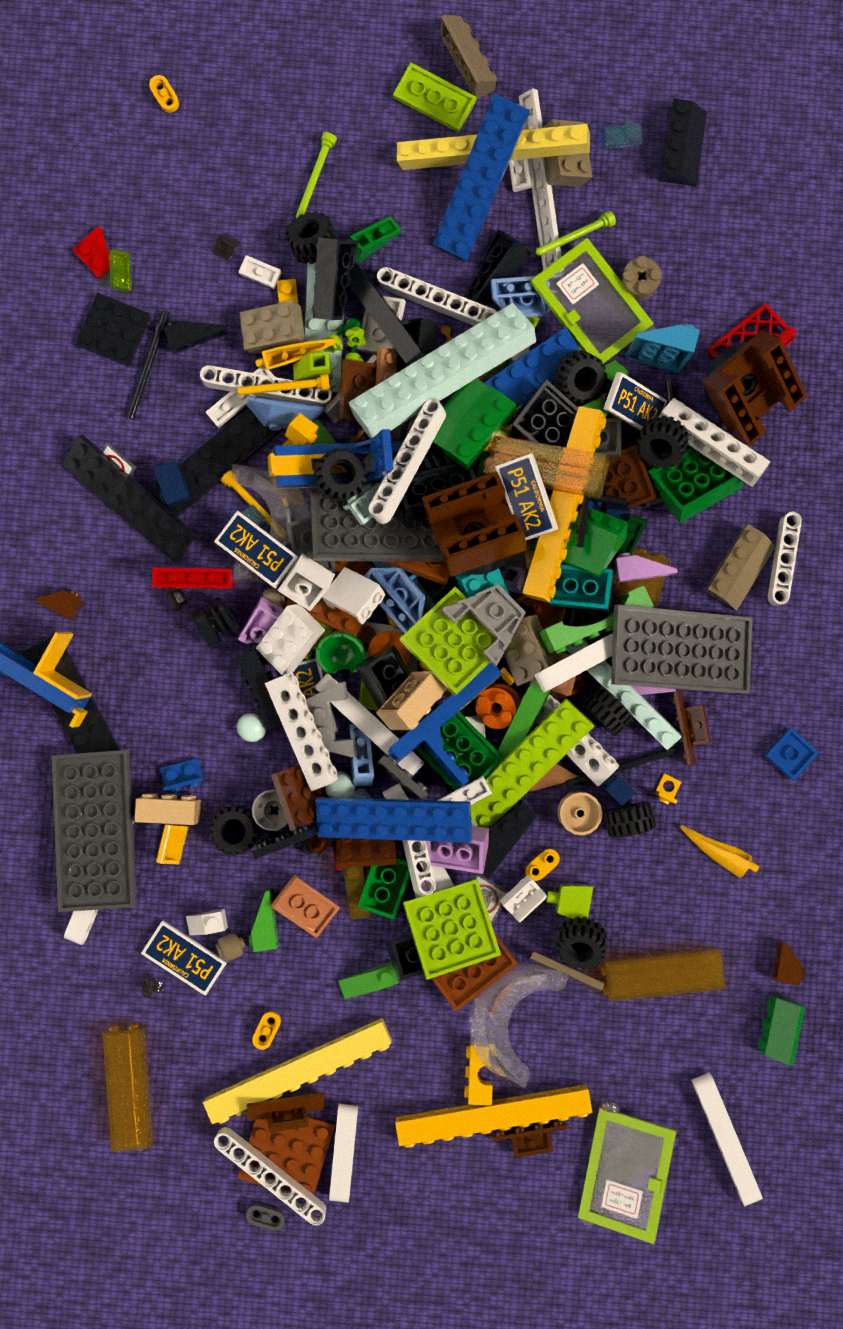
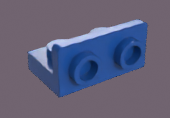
(182, 774)

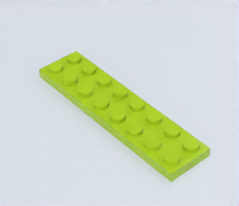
(530, 762)

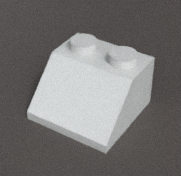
(306, 582)

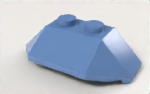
(521, 294)
(280, 414)
(402, 597)

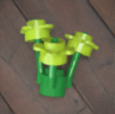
(355, 337)

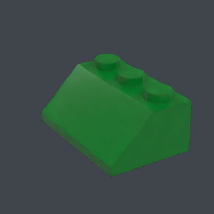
(385, 888)
(781, 1029)

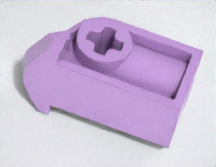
(260, 621)

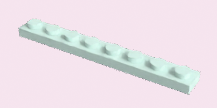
(633, 701)

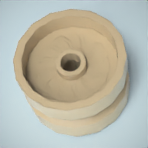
(587, 821)

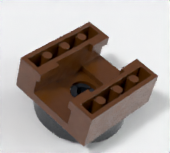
(749, 382)
(474, 526)

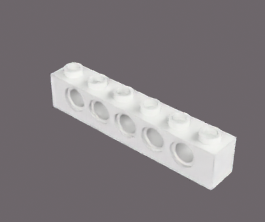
(718, 444)
(299, 741)
(585, 757)

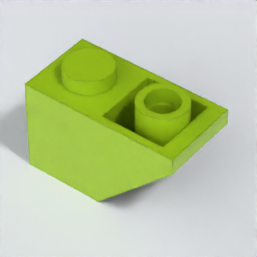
(313, 366)

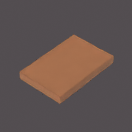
(305, 906)

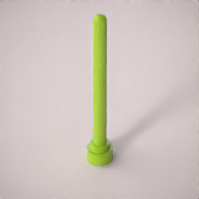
(327, 141)
(605, 221)

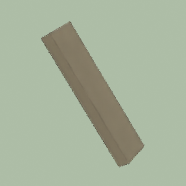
(574, 975)

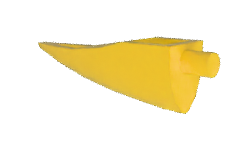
(290, 353)
(727, 856)

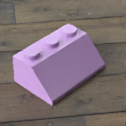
(461, 855)

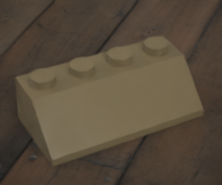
(467, 56)
(740, 567)

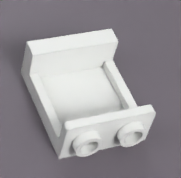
(354, 594)

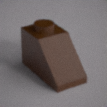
(63, 603)
(787, 966)

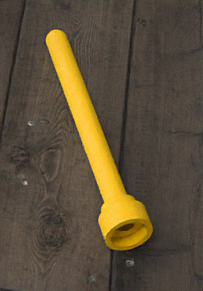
(320, 382)
(228, 480)

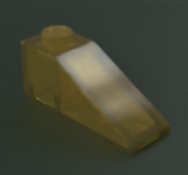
(355, 884)

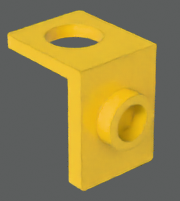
(664, 796)

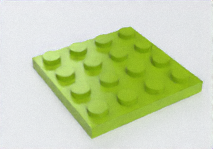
(447, 648)
(451, 929)

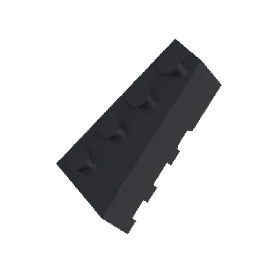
(332, 277)
(256, 675)
(505, 834)

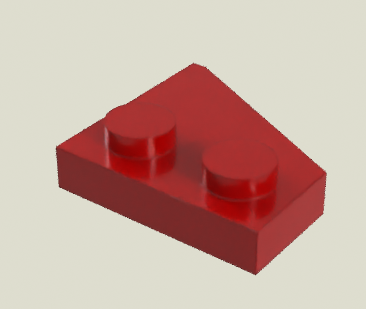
(94, 252)

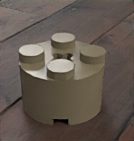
(646, 270)

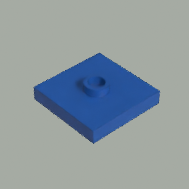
(791, 753)

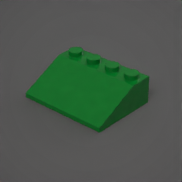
(472, 421)
(693, 484)
(601, 542)
(467, 747)

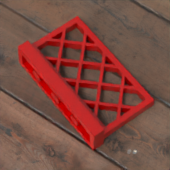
(786, 336)
(192, 578)

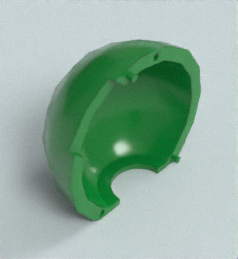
(339, 651)

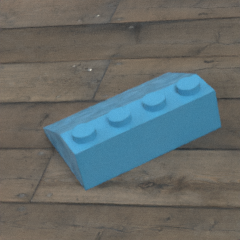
(664, 347)

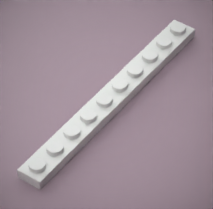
(540, 189)

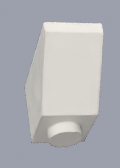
(207, 922)

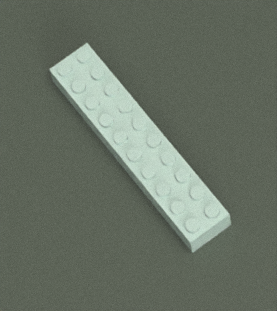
(443, 370)

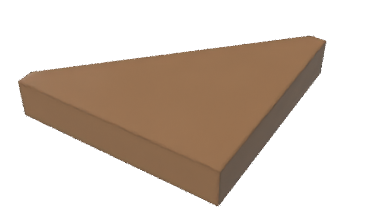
(554, 776)

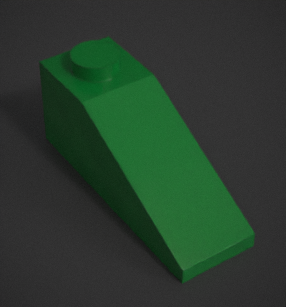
(374, 238)

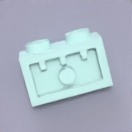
(360, 503)

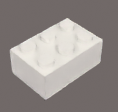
(290, 639)

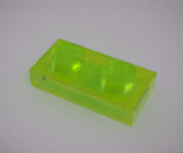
(120, 270)

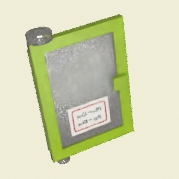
(591, 301)
(626, 1173)

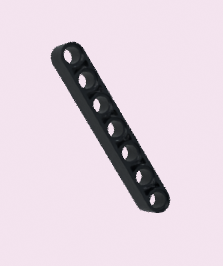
(384, 316)

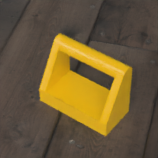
(172, 844)

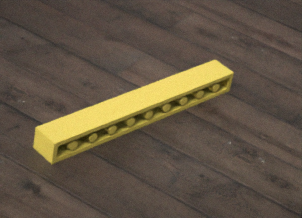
(531, 144)
(298, 1070)

